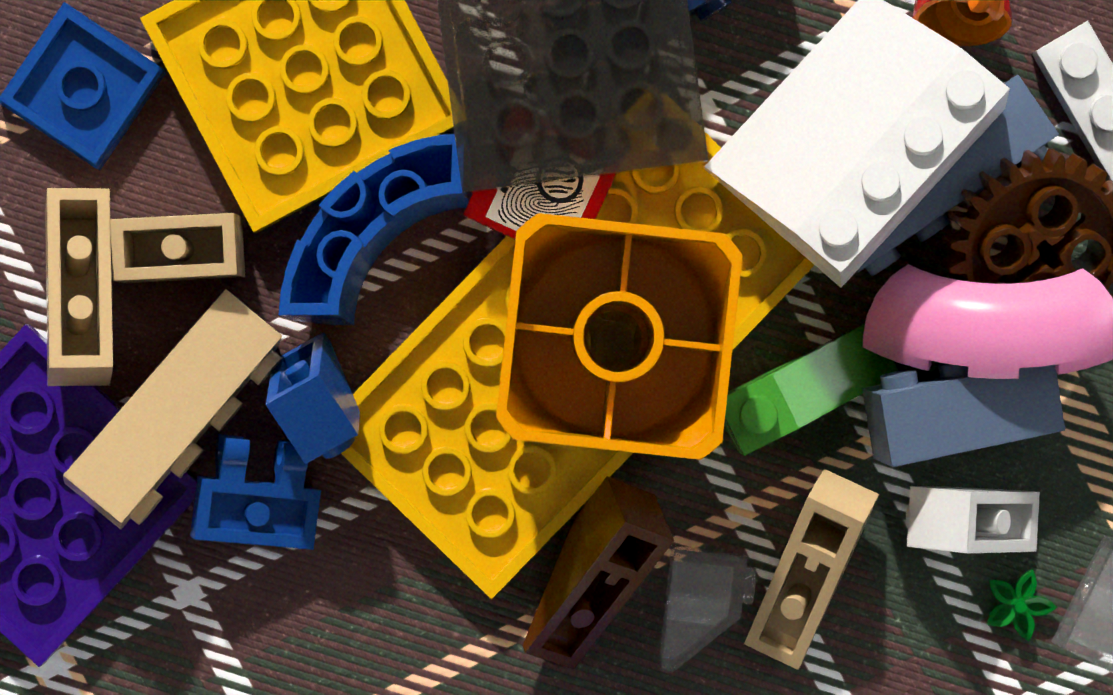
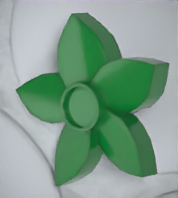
(1018, 604)

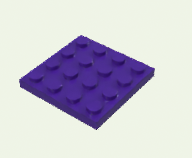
(54, 545)

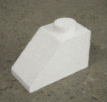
(972, 519)

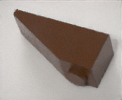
(598, 570)

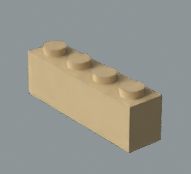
(173, 410)

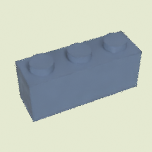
(954, 413)

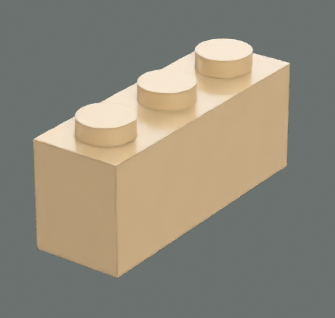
(78, 287)

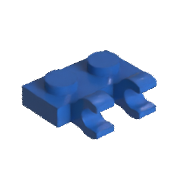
(255, 511)

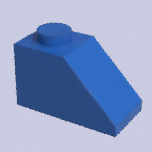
(313, 400)

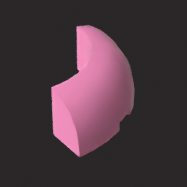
(991, 325)

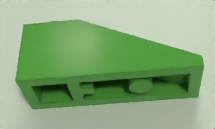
(802, 390)

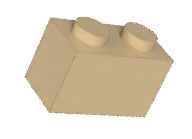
(177, 248)

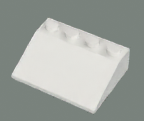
(858, 135)

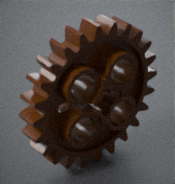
(1012, 208)

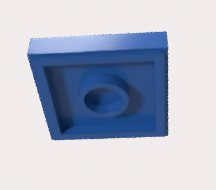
(82, 86)

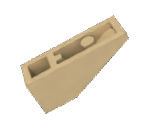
(811, 568)

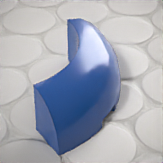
(361, 221)

